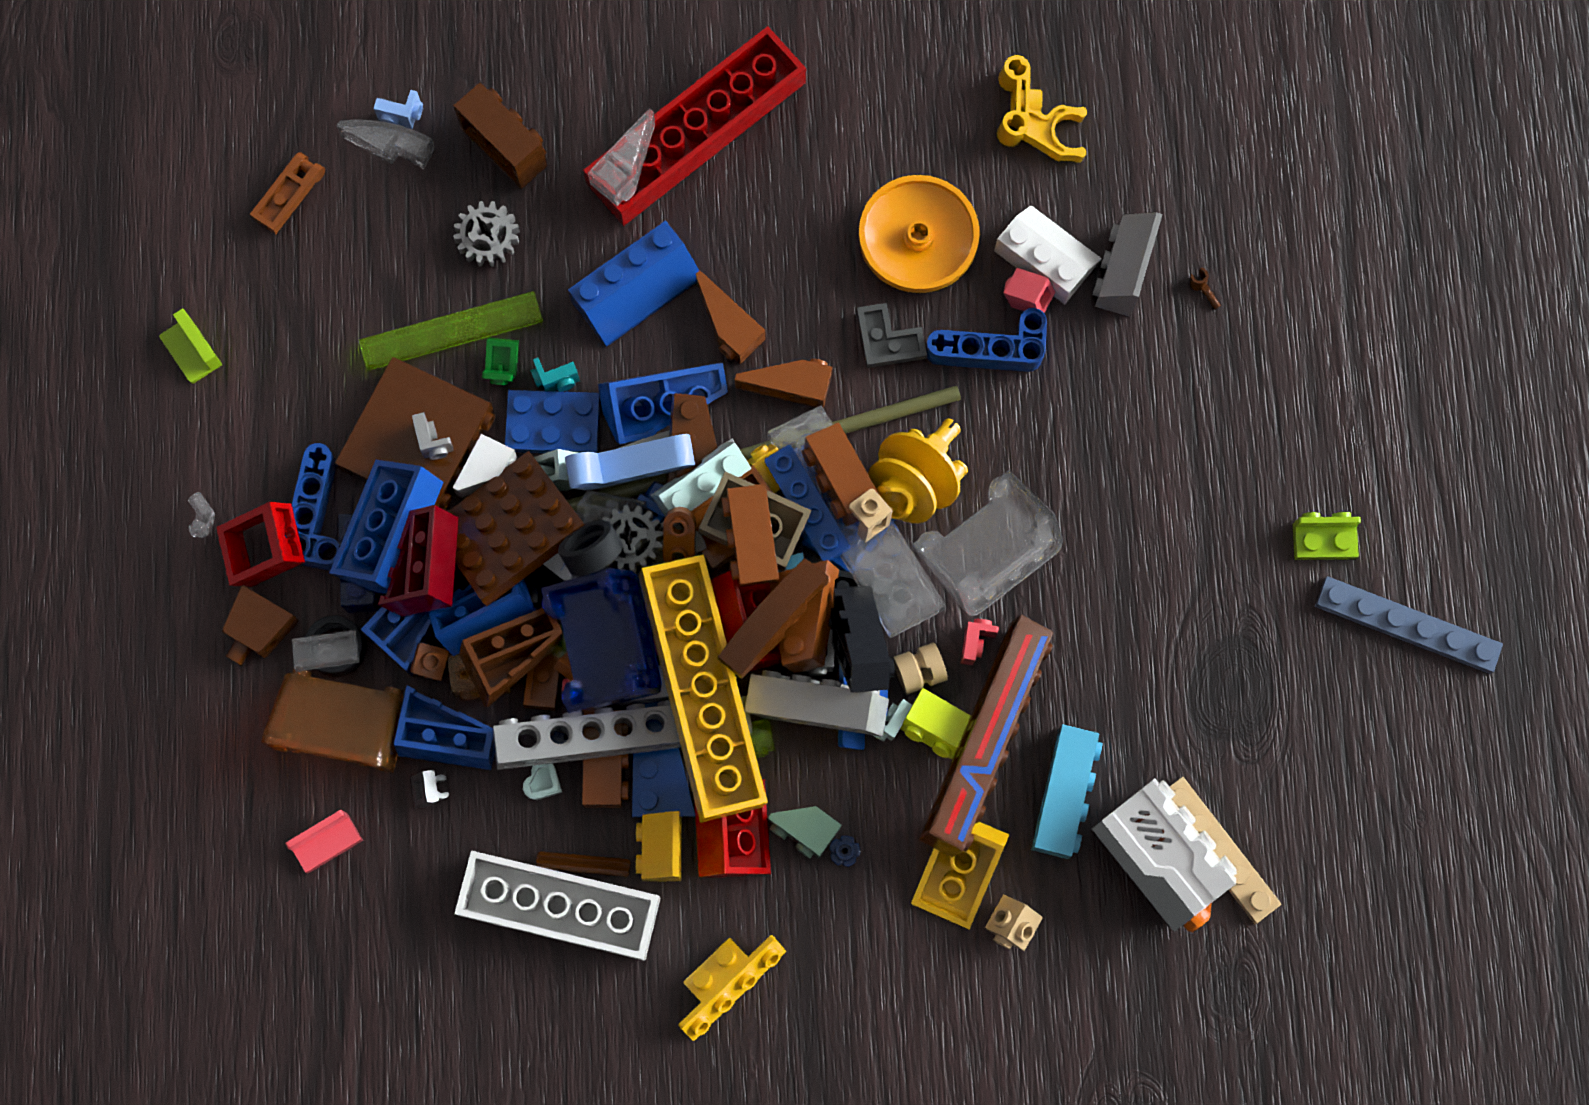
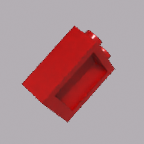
(285, 551)

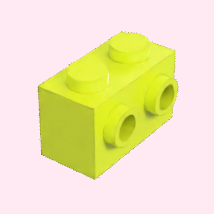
(935, 723)

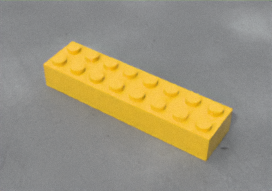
(702, 688)

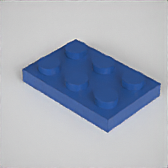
(552, 421)

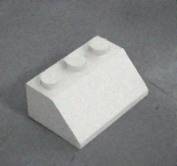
(1047, 250)

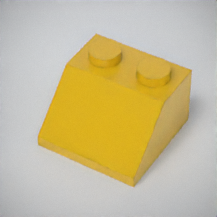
(660, 846)

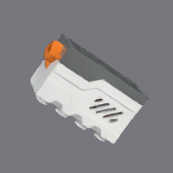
(1167, 856)

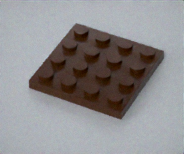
(511, 528)

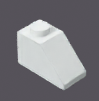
(485, 462)

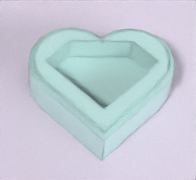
(542, 782)

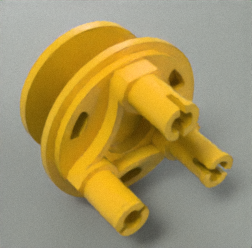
(917, 473)

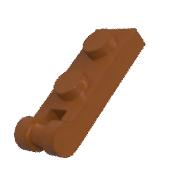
(287, 193)

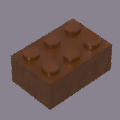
(501, 134)

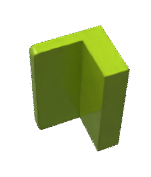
(189, 348)

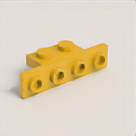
(724, 979)

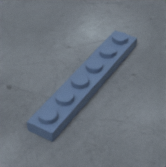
(1409, 625)

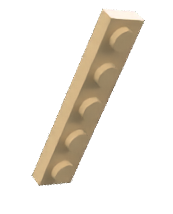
(1250, 889)

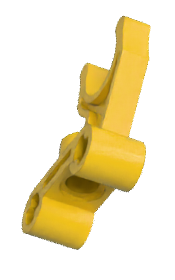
(1027, 117)

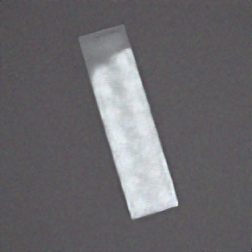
(885, 562)

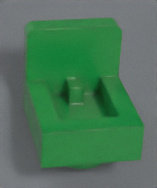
(501, 360)

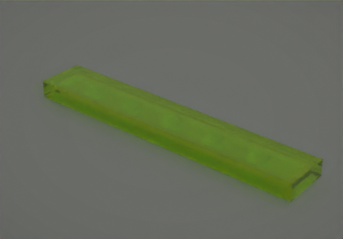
(451, 330)

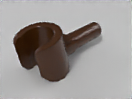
(1203, 287)

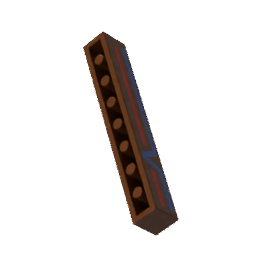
(986, 737)

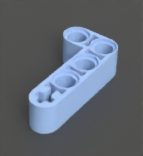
(629, 463)

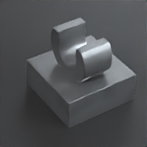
(425, 788)

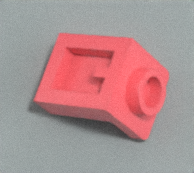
(972, 644)

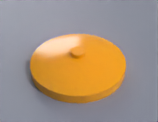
(918, 233)

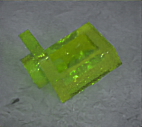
(762, 738)

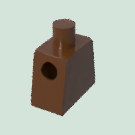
(255, 625)

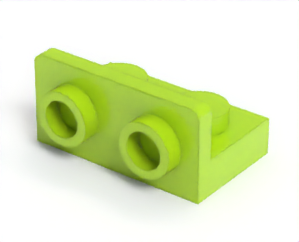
(1326, 537)

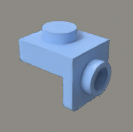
(398, 113)

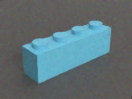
(1066, 791)

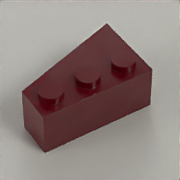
(425, 564)

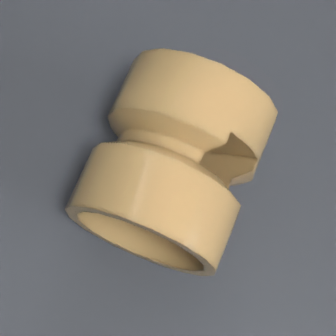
(920, 668)

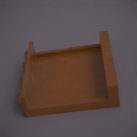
(389, 434)

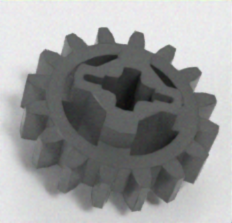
(642, 538)

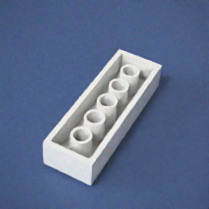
(558, 905)

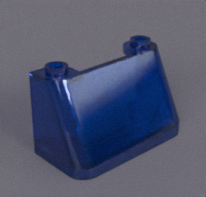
(604, 639)

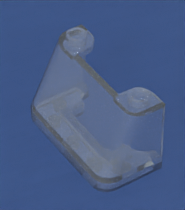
(993, 546)

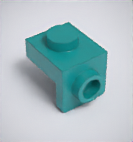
(558, 379)

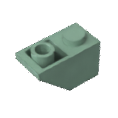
(807, 827)

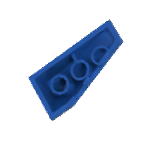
(642, 404)

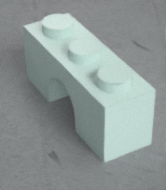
(702, 481)

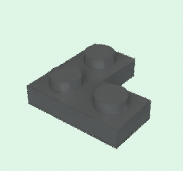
(887, 346)

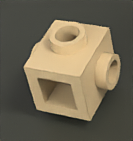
(1013, 923)

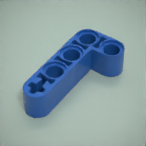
(985, 342)
(315, 504)

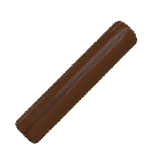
(583, 863)

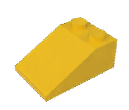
(957, 884)

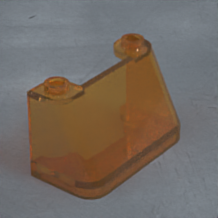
(335, 721)

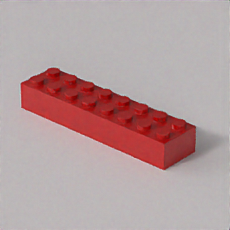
(711, 117)

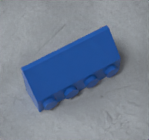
(634, 283)
(379, 521)

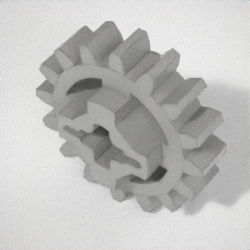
(495, 226)

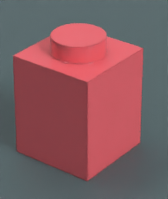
(1028, 290)

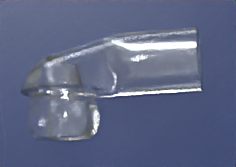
(205, 516)

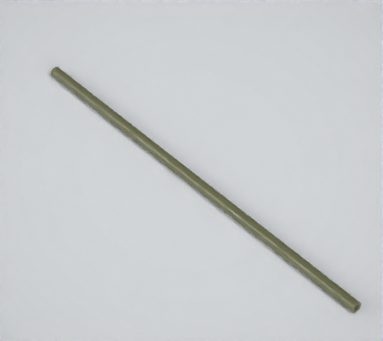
(848, 425)

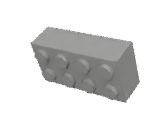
(816, 704)

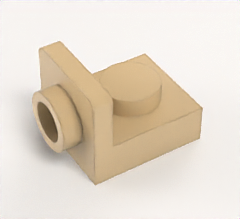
(872, 513)

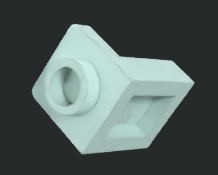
(895, 719)

